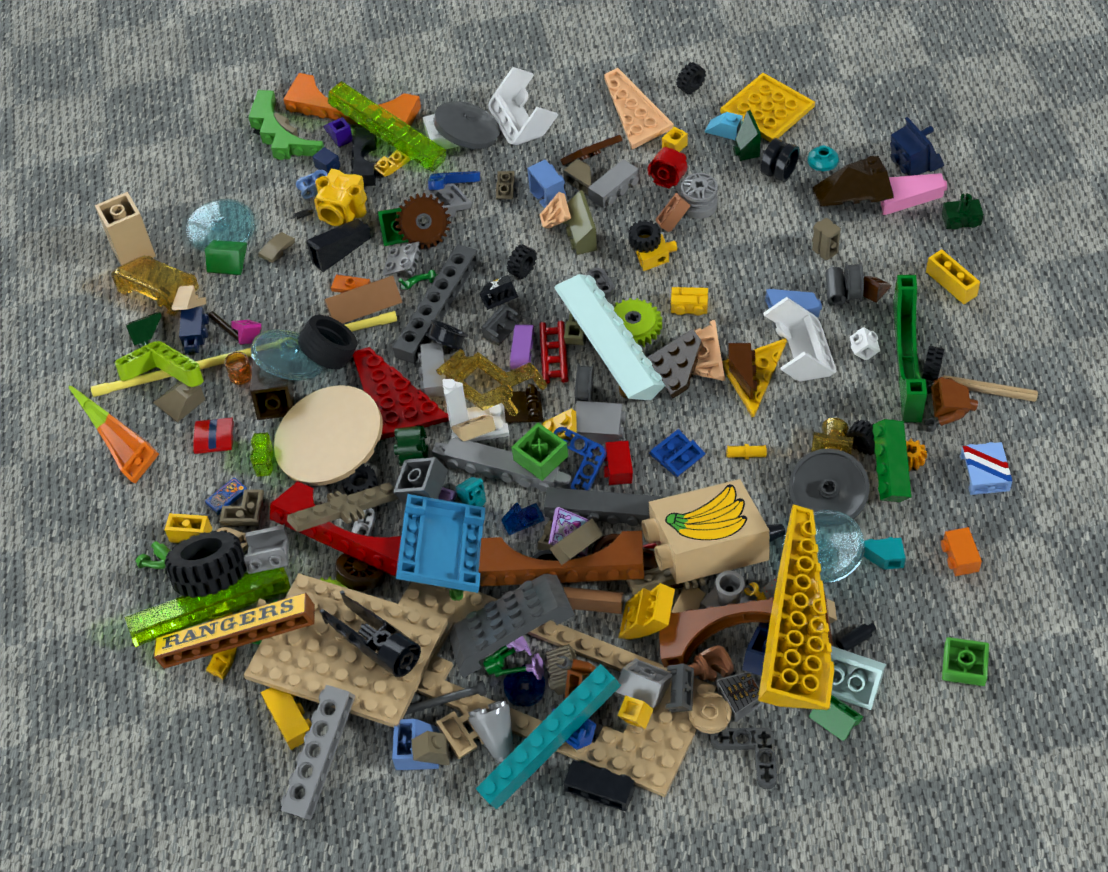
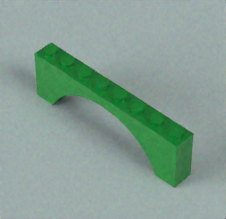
(911, 385)

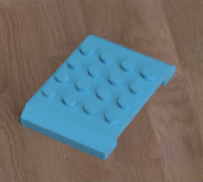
(441, 543)

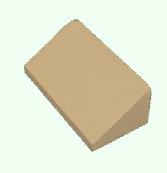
(474, 427)
(688, 600)

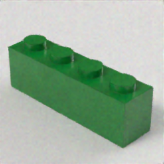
(892, 460)

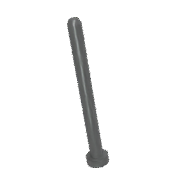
(479, 688)

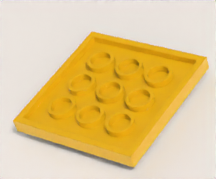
(771, 104)

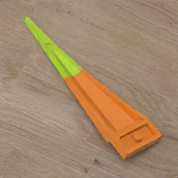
(128, 448)

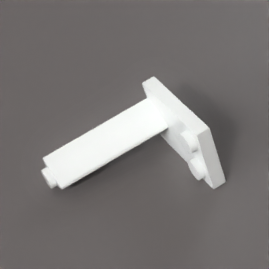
(460, 413)

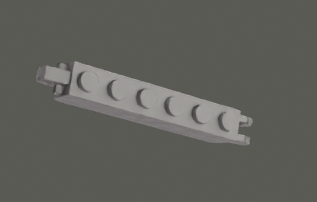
(495, 463)

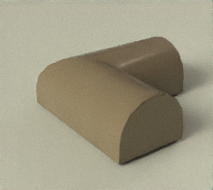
(245, 515)

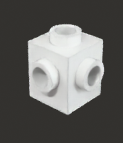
(864, 343)

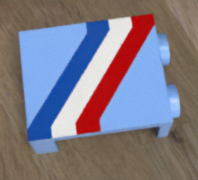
(987, 468)

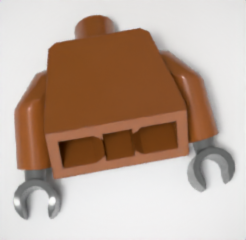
(949, 400)
(576, 675)

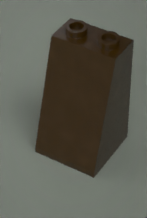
(270, 394)

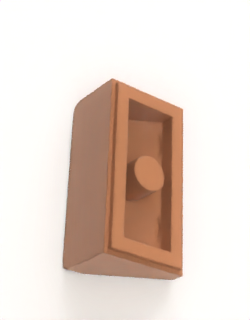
(672, 212)

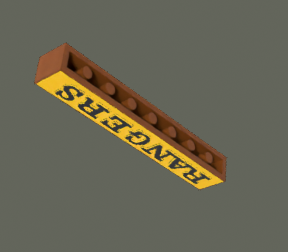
(234, 630)

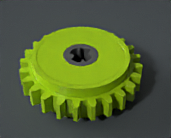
(640, 319)

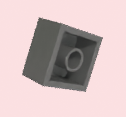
(420, 478)

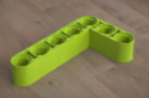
(161, 356)

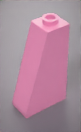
(913, 190)

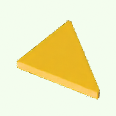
(766, 361)

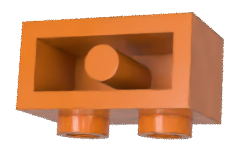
(961, 551)

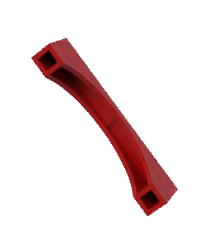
(375, 551)

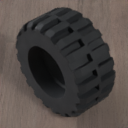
(205, 564)

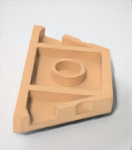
(709, 358)

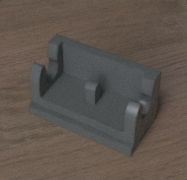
(500, 324)
(681, 688)

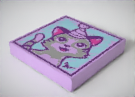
(564, 524)

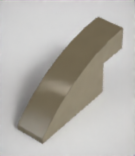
(576, 541)

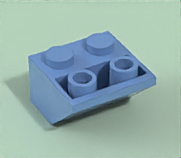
(402, 744)

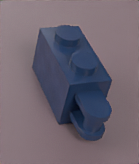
(193, 329)

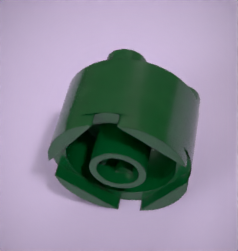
(410, 443)

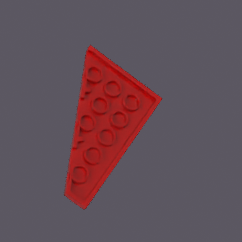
(395, 396)

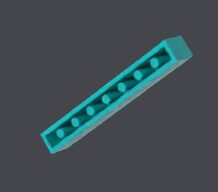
(548, 736)

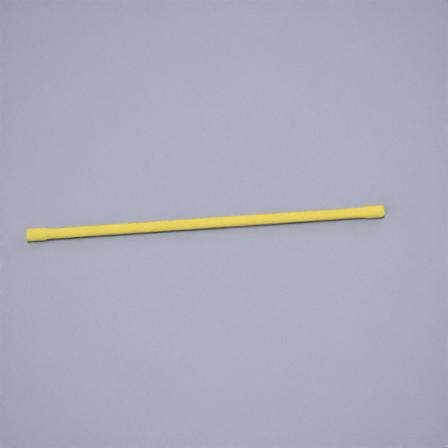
(107, 388)

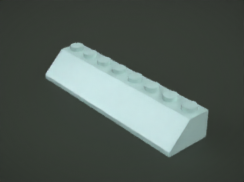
(610, 337)

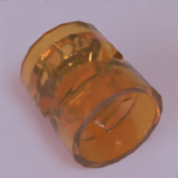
(238, 368)

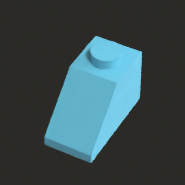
(725, 125)

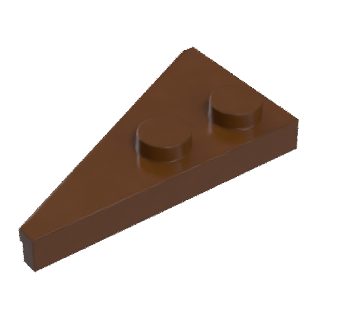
(594, 150)

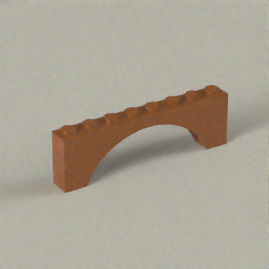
(617, 561)
(693, 627)

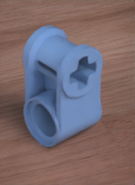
(310, 185)

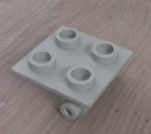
(402, 259)

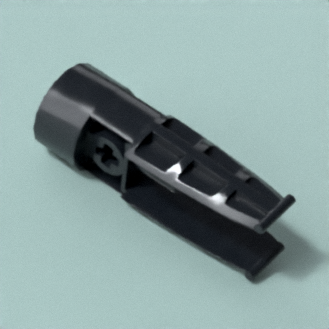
(395, 650)

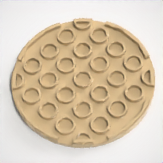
(328, 435)

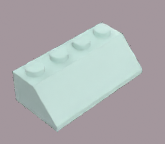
(855, 678)

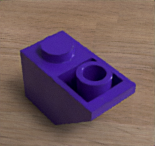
(339, 131)

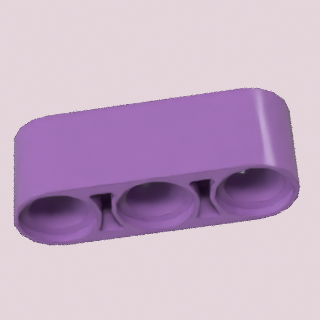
(521, 345)

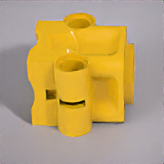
(340, 197)

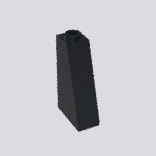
(337, 243)

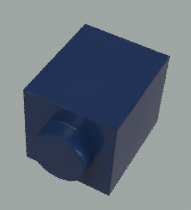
(326, 160)

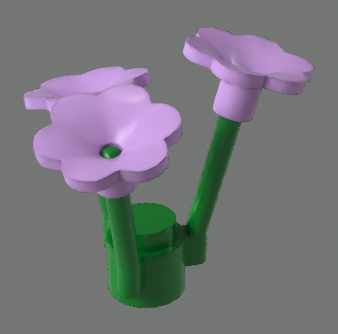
(495, 662)

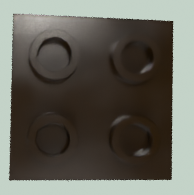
(528, 406)

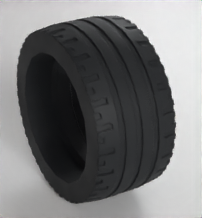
(327, 342)

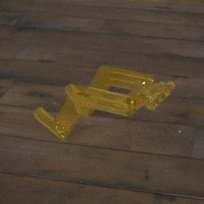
(460, 367)

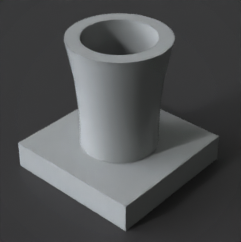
(728, 590)

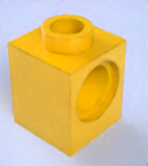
(675, 139)
(635, 712)

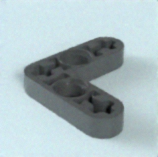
(753, 743)

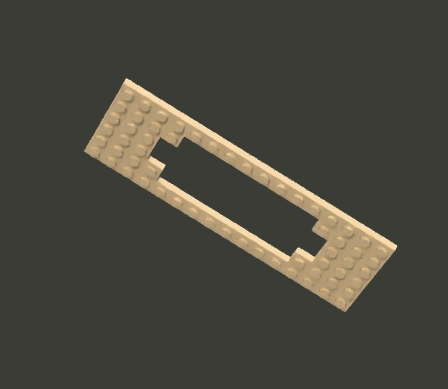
(645, 755)

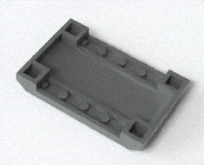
(508, 620)

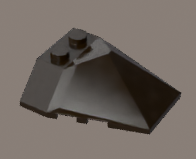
(855, 182)

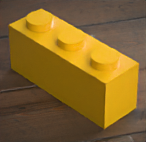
(952, 276)
(287, 716)

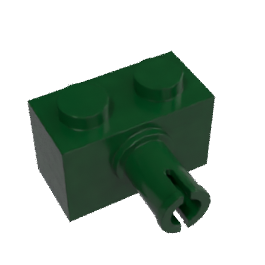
(962, 213)

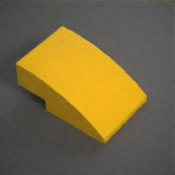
(647, 612)

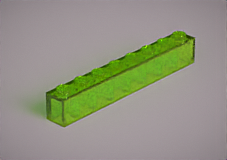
(386, 126)
(189, 611)

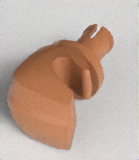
(712, 660)

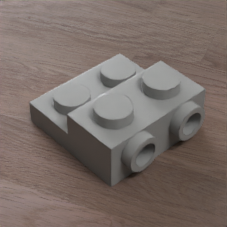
(452, 198)

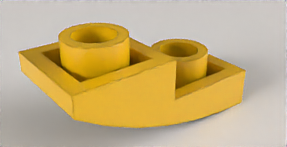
(389, 165)

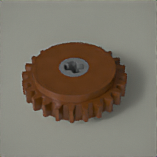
(433, 212)

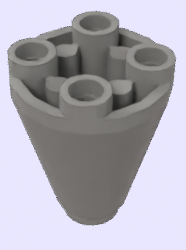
(494, 729)

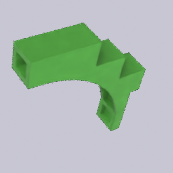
(271, 132)

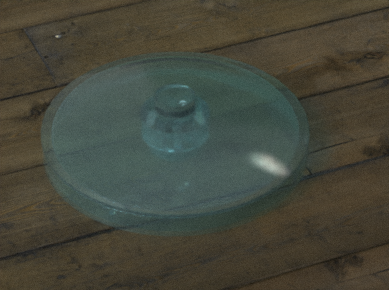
(220, 221)
(281, 356)
(839, 544)

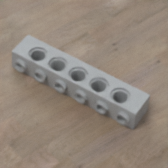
(320, 764)

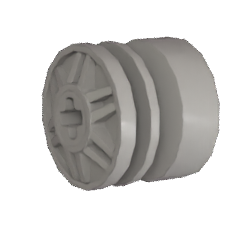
(701, 193)

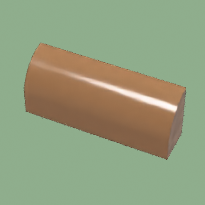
(363, 300)

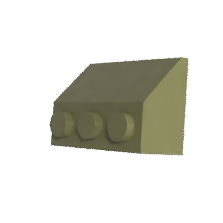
(581, 225)

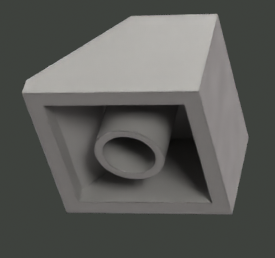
(644, 682)

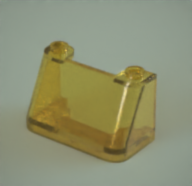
(153, 280)

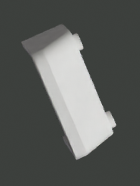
(510, 114)
(805, 339)

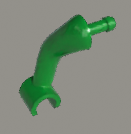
(405, 285)

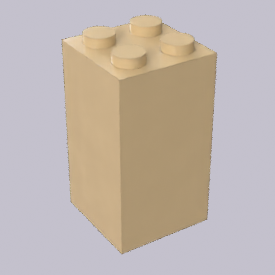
(124, 228)

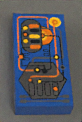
(226, 495)

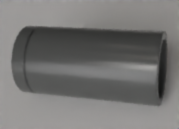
(835, 286)

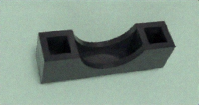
(363, 143)

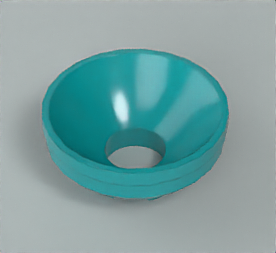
(823, 162)

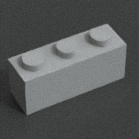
(613, 183)
(431, 357)

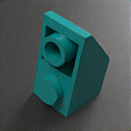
(471, 492)
(885, 553)

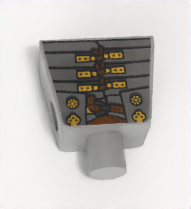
(741, 693)

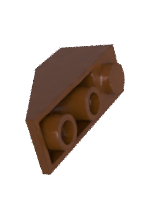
(740, 365)

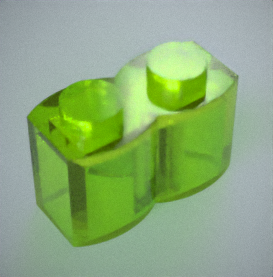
(262, 454)

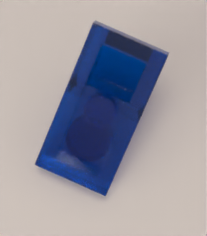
(520, 519)

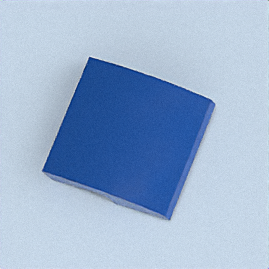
(677, 453)

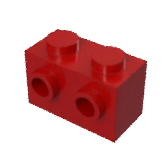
(618, 463)

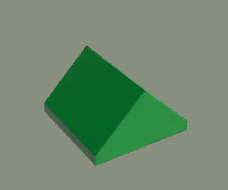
(225, 257)

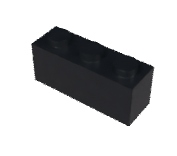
(599, 785)

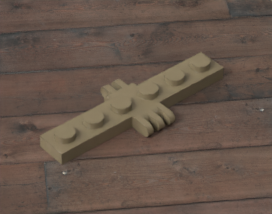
(341, 506)
(655, 576)

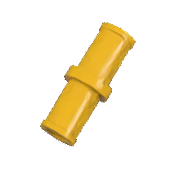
(746, 451)

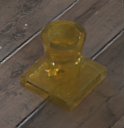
(833, 436)

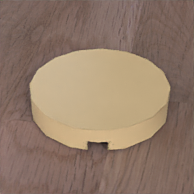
(710, 713)

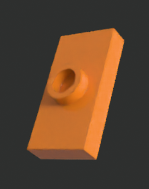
(345, 283)

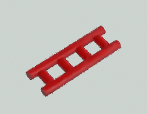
(561, 358)

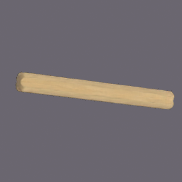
(997, 389)

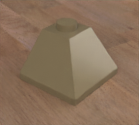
(180, 400)

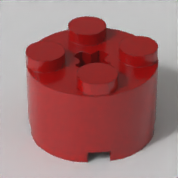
(666, 164)

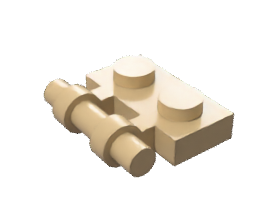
(456, 733)

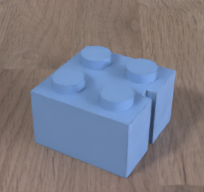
(545, 182)

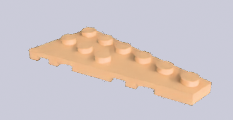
(638, 115)

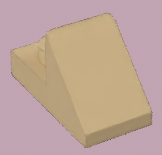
(187, 299)

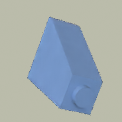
(804, 299)

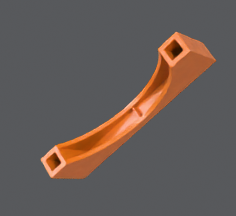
(307, 99)

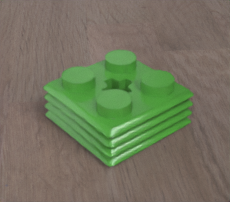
(975, 669)

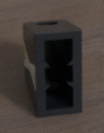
(499, 292)

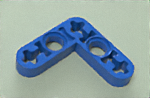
(439, 180)
(587, 453)

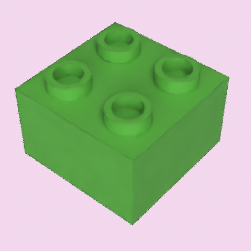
(540, 451)

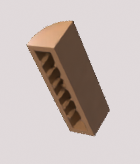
(595, 600)

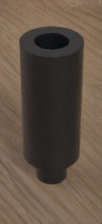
(855, 636)

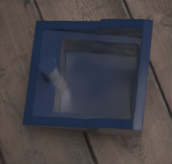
(913, 150)

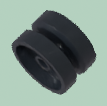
(780, 159)

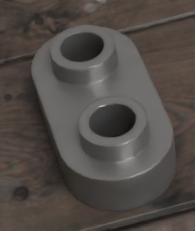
(603, 281)

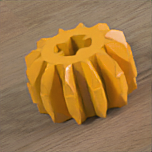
(916, 454)

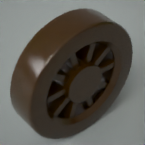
(357, 574)

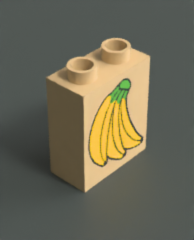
(707, 531)

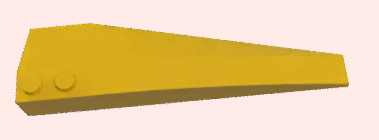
(798, 648)

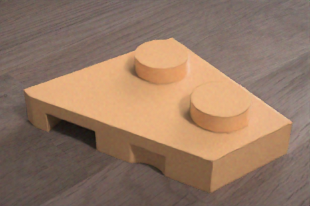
(555, 212)

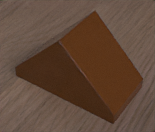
(874, 288)

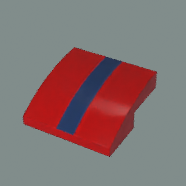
(213, 435)

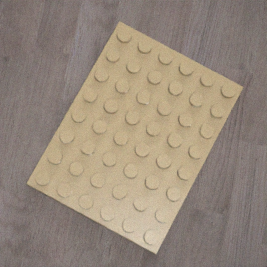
(319, 656)

